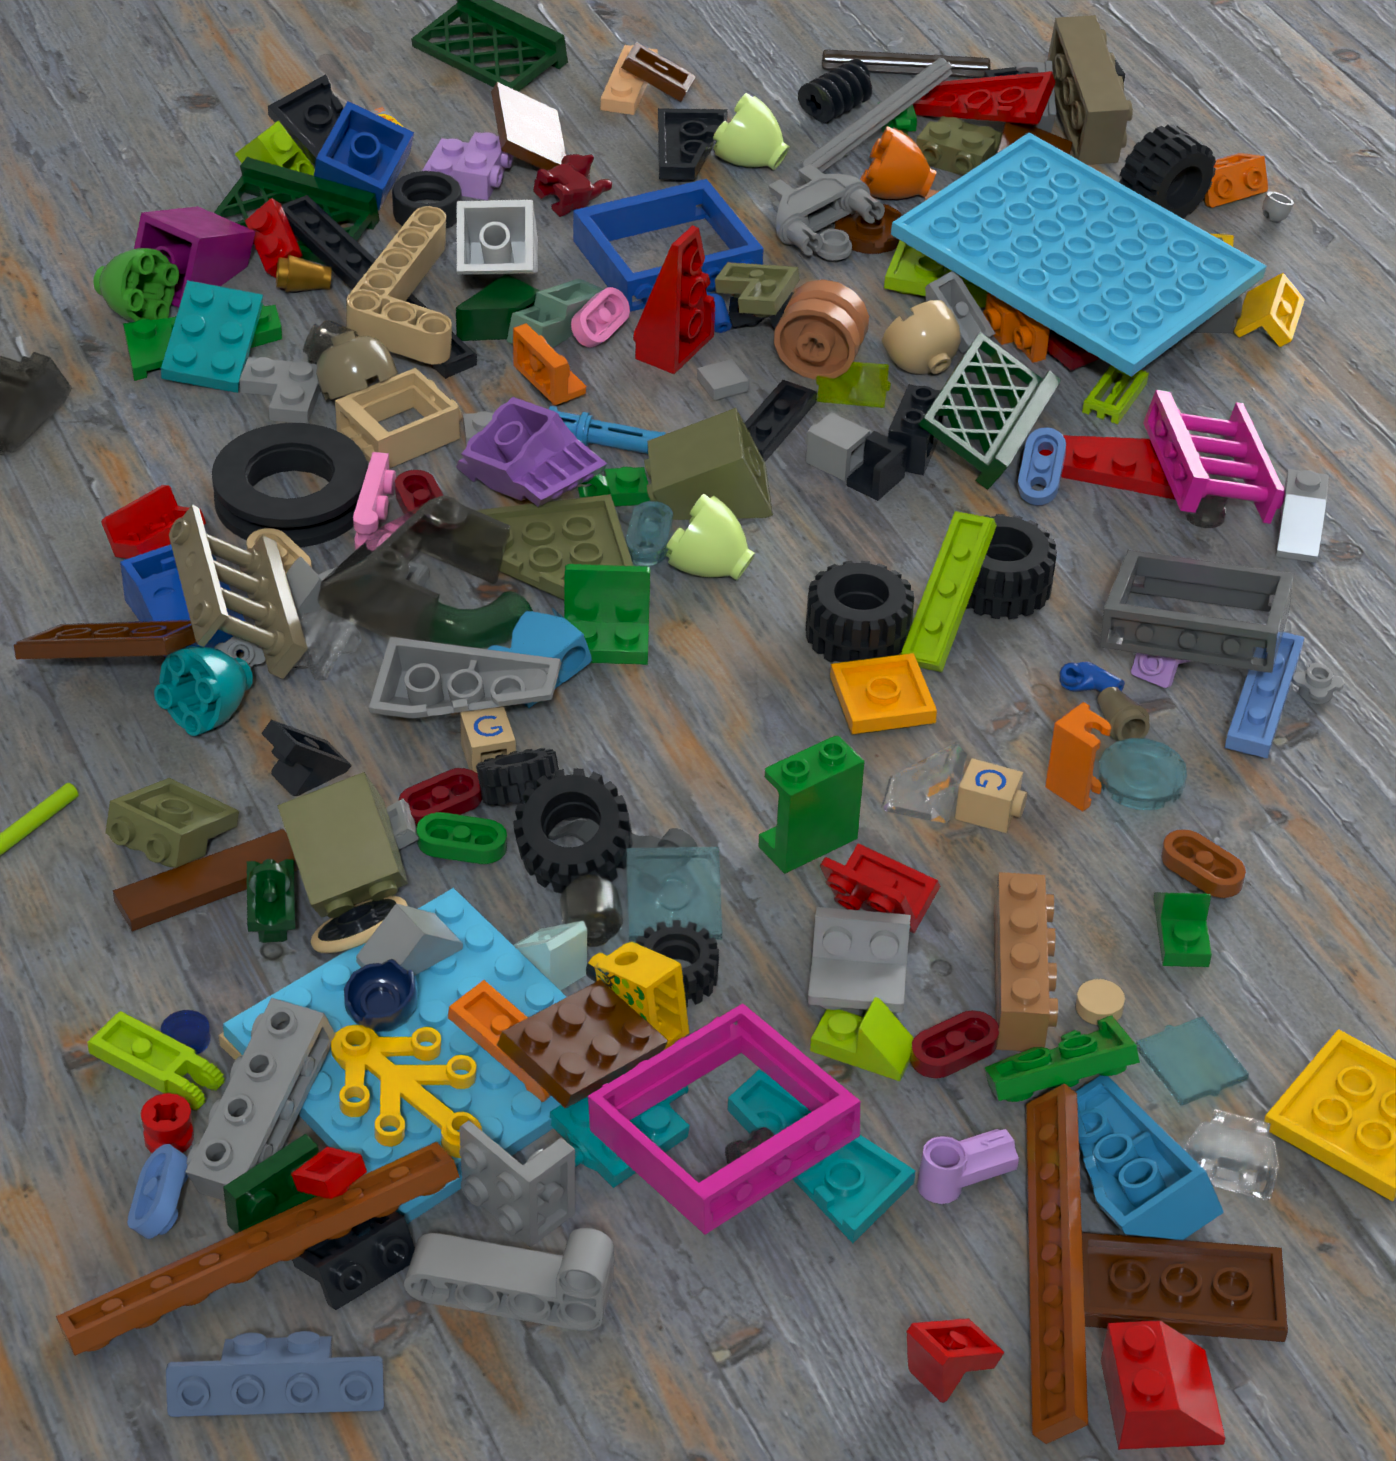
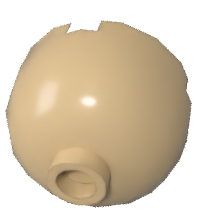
(924, 340)

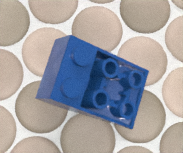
(156, 593)

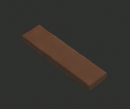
(197, 881)

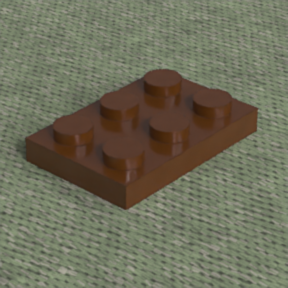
(581, 1043)

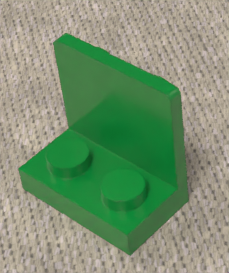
(610, 610)

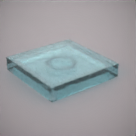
(673, 886)

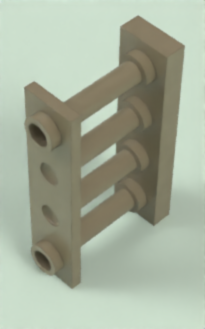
(259, 575)

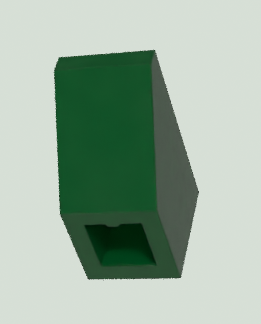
(490, 310)

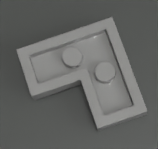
(290, 383)

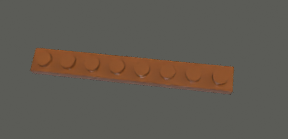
(255, 1248)
(1056, 1266)

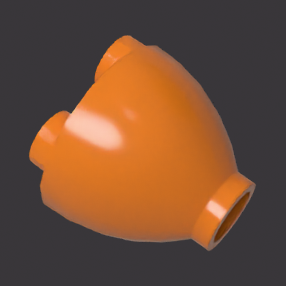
(897, 168)

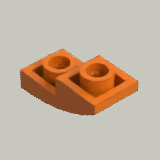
(1015, 326)

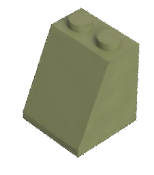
(712, 460)
(343, 845)

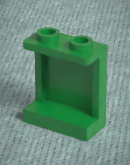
(815, 803)

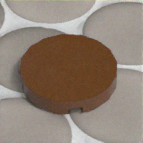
(870, 237)

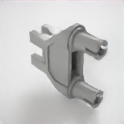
(818, 204)

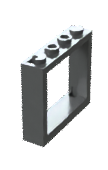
(1192, 635)

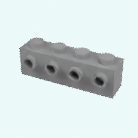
(262, 1095)

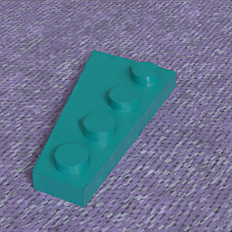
(848, 1185)

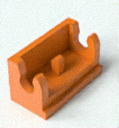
(1074, 756)

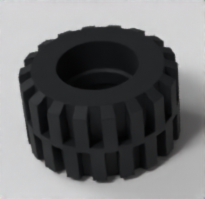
(1170, 169)
(1015, 570)
(858, 612)
(566, 798)

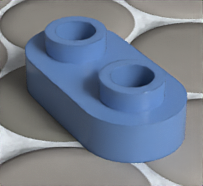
(1040, 468)
(158, 1192)

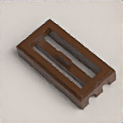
(658, 71)

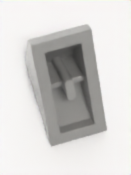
(411, 938)

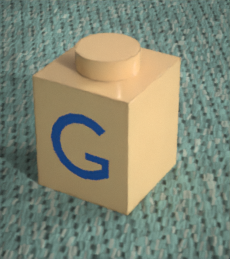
(485, 735)
(990, 796)

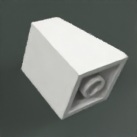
(496, 237)

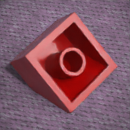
(1159, 1388)

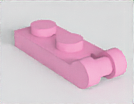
(373, 498)

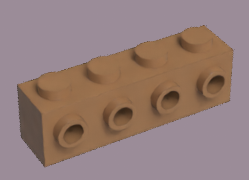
(1022, 963)

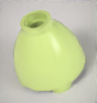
(751, 136)
(712, 542)

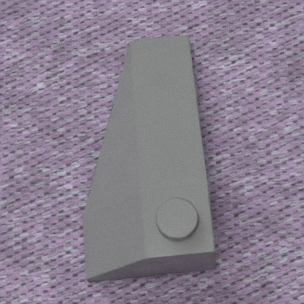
(446, 679)

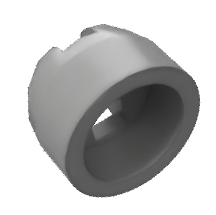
(1276, 206)

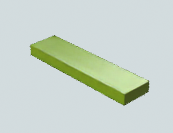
(949, 589)

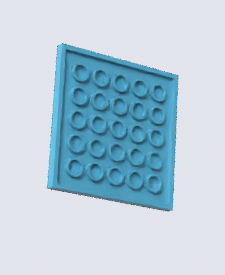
(496, 1098)

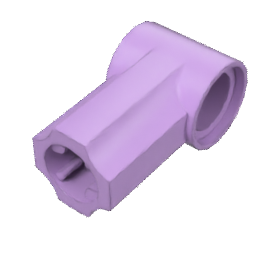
(955, 1164)

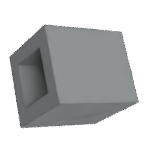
(836, 446)

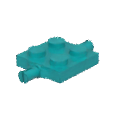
(658, 1123)

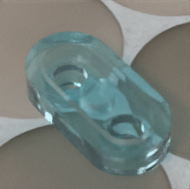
(649, 533)

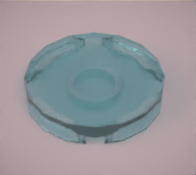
(1142, 773)

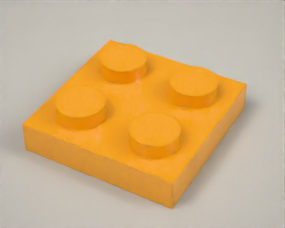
(883, 693)

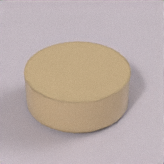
(1098, 1000)

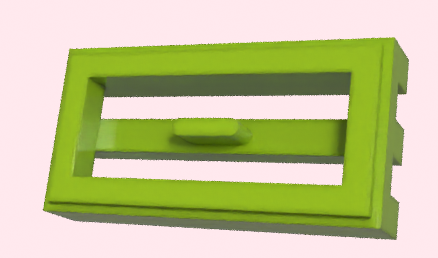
(1108, 407)

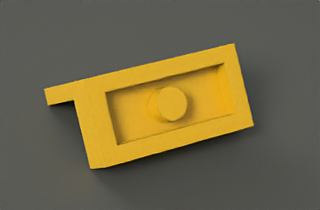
(1273, 306)

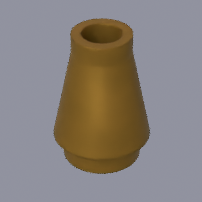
(301, 275)

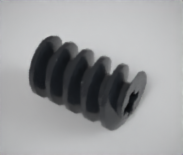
(836, 91)

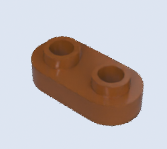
(1203, 863)

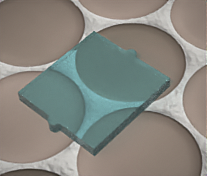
(1192, 1060)

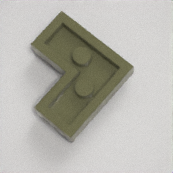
(758, 286)

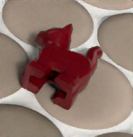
(570, 183)

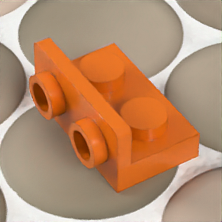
(1236, 179)
(544, 366)

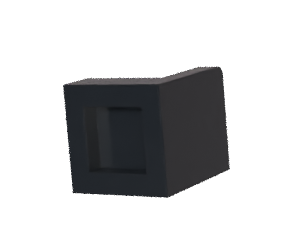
(882, 466)

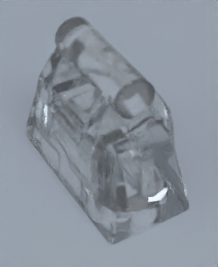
(1236, 1154)

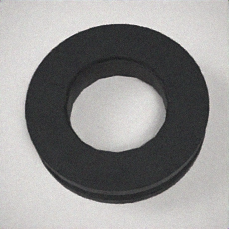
(285, 449)

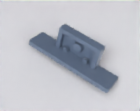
(275, 1378)

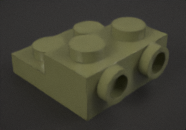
(957, 144)
(168, 822)

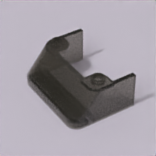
(372, 581)

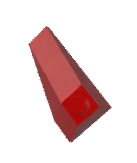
(678, 311)

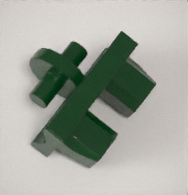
(270, 899)

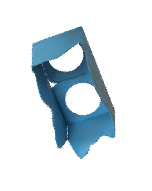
(550, 637)

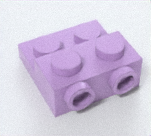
(474, 164)

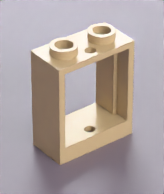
(361, 411)

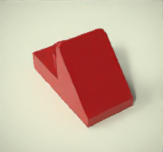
(945, 1351)

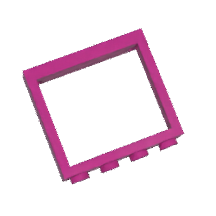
(754, 1175)

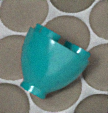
(202, 687)

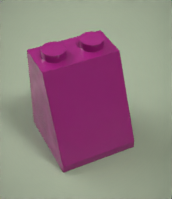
(198, 243)

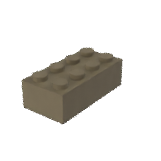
(1088, 90)

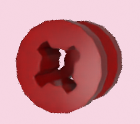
(167, 1121)

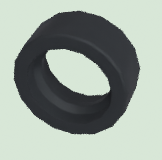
(424, 186)

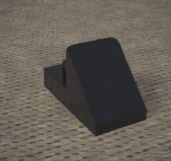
(303, 758)

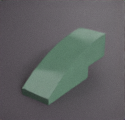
(554, 310)

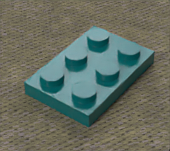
(212, 336)

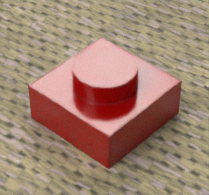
(329, 1173)

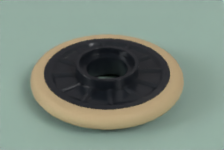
(353, 926)

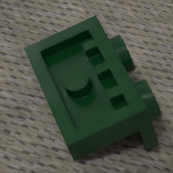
(268, 1186)

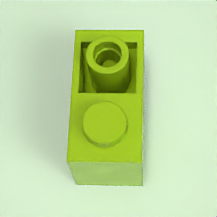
(277, 148)

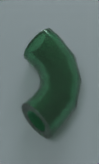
(481, 625)

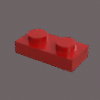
(272, 235)

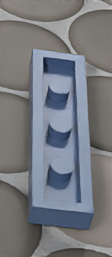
(1264, 700)

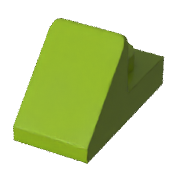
(868, 1042)

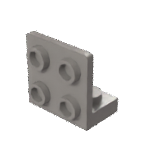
(858, 959)
(523, 1198)

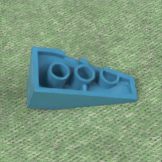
(1138, 1169)

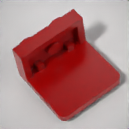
(880, 885)

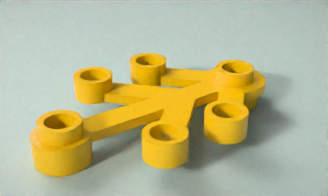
(401, 1081)

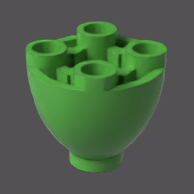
(138, 284)

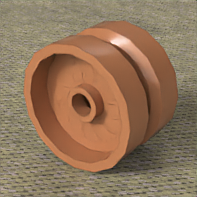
(821, 329)

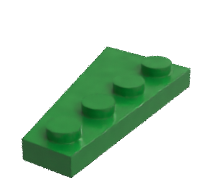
(149, 339)

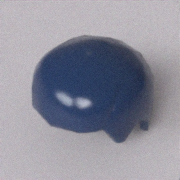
(381, 996)

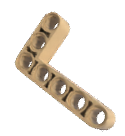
(378, 300)

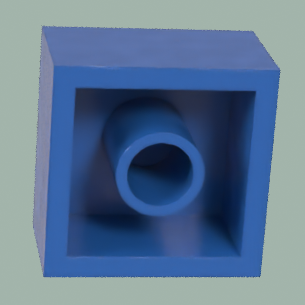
(364, 152)

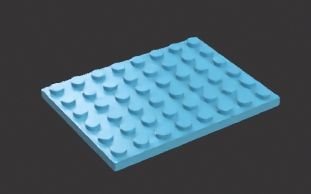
(1079, 252)

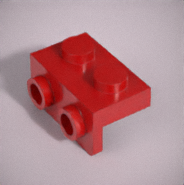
(143, 523)

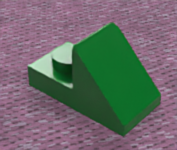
(1183, 928)

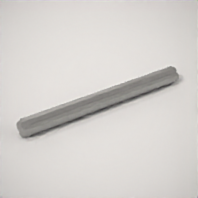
(879, 115)

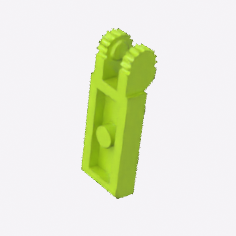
(154, 1058)

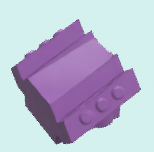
(528, 454)

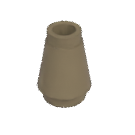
(1123, 714)

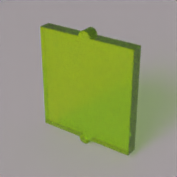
(861, 386)

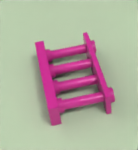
(1189, 471)

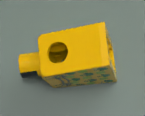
(647, 984)

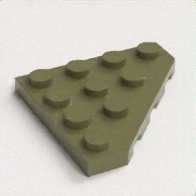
(559, 535)

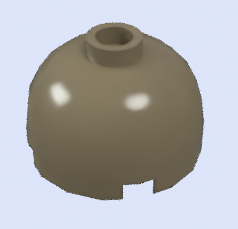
(353, 365)

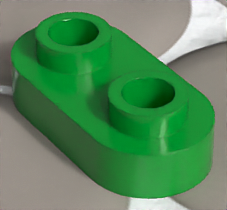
(461, 838)

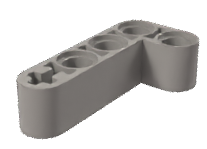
(516, 1281)

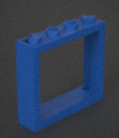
(654, 211)

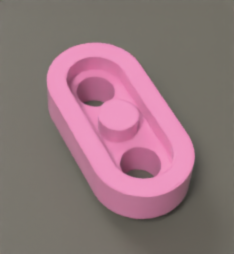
(600, 317)

